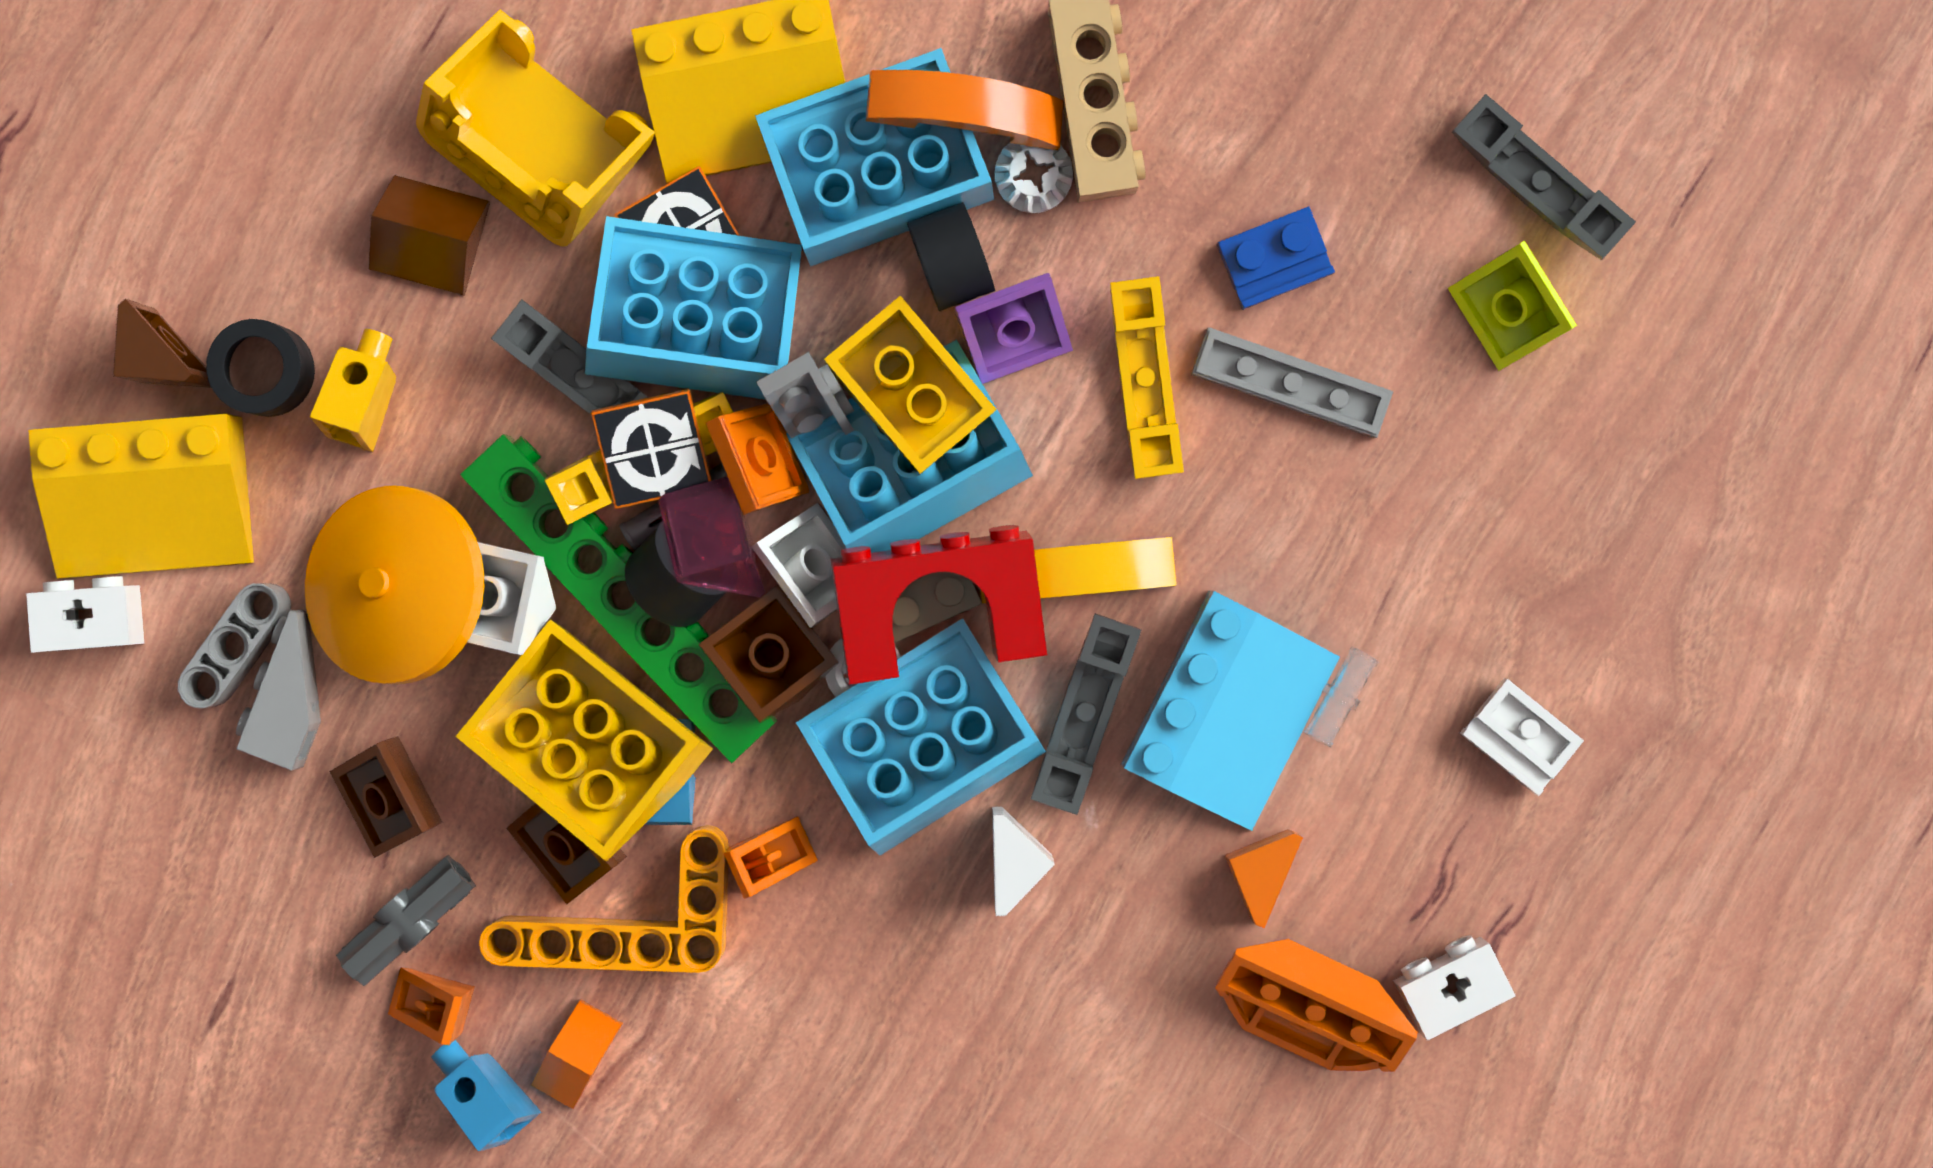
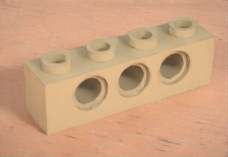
(1095, 175)

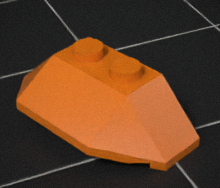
(1315, 1007)

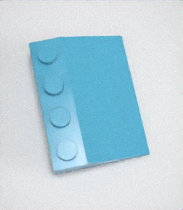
(865, 179)
(691, 307)
(882, 498)
(1230, 710)
(921, 740)

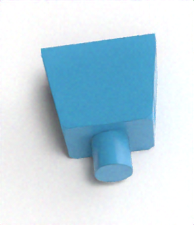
(491, 1112)

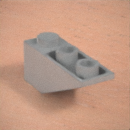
(287, 702)

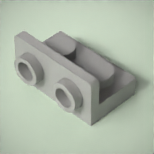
(805, 396)

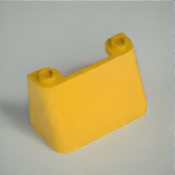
(527, 131)

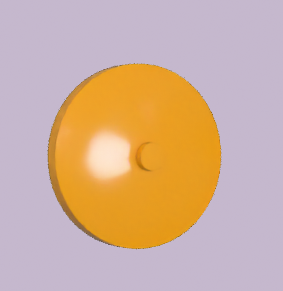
(394, 585)

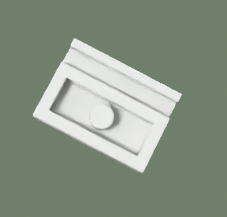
(1521, 736)

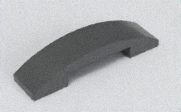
(1541, 180)
(559, 360)
(1085, 713)

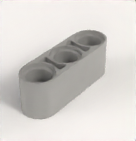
(215, 659)

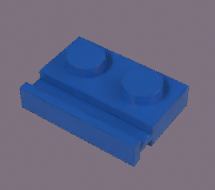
(1275, 258)

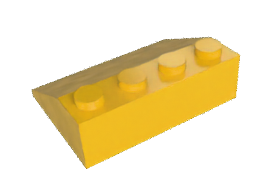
(722, 69)
(143, 495)
(583, 741)

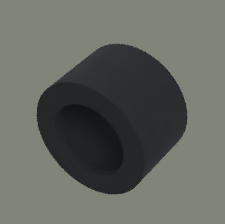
(951, 256)
(296, 375)
(655, 587)

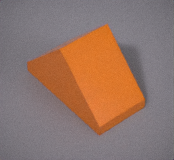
(770, 856)
(1262, 872)
(431, 1004)
(576, 1054)

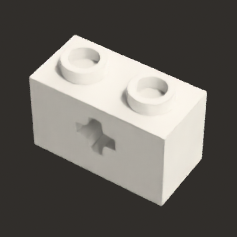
(56, 621)
(1479, 988)

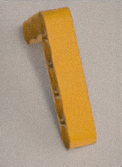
(626, 932)

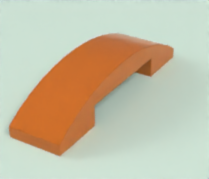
(965, 103)

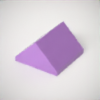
(1014, 328)

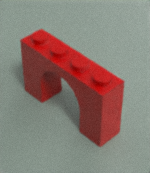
(872, 582)

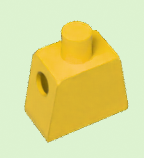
(354, 410)

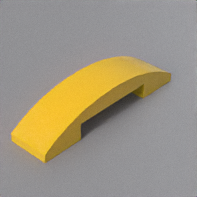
(1145, 377)
(585, 485)
(1104, 567)

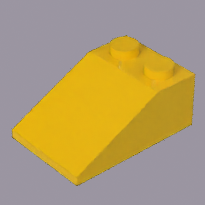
(909, 385)

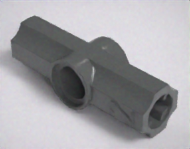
(405, 920)

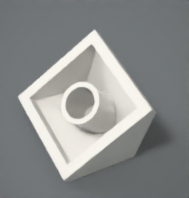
(801, 562)
(514, 600)
(1017, 861)

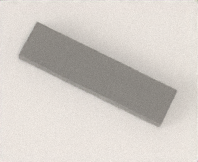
(1292, 382)

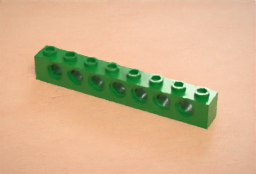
(492, 479)

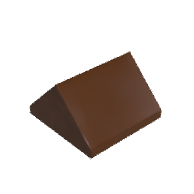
(426, 234)
(152, 351)
(769, 655)
(385, 796)
(559, 854)

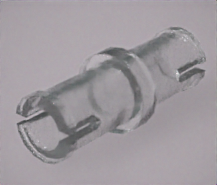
(1341, 697)

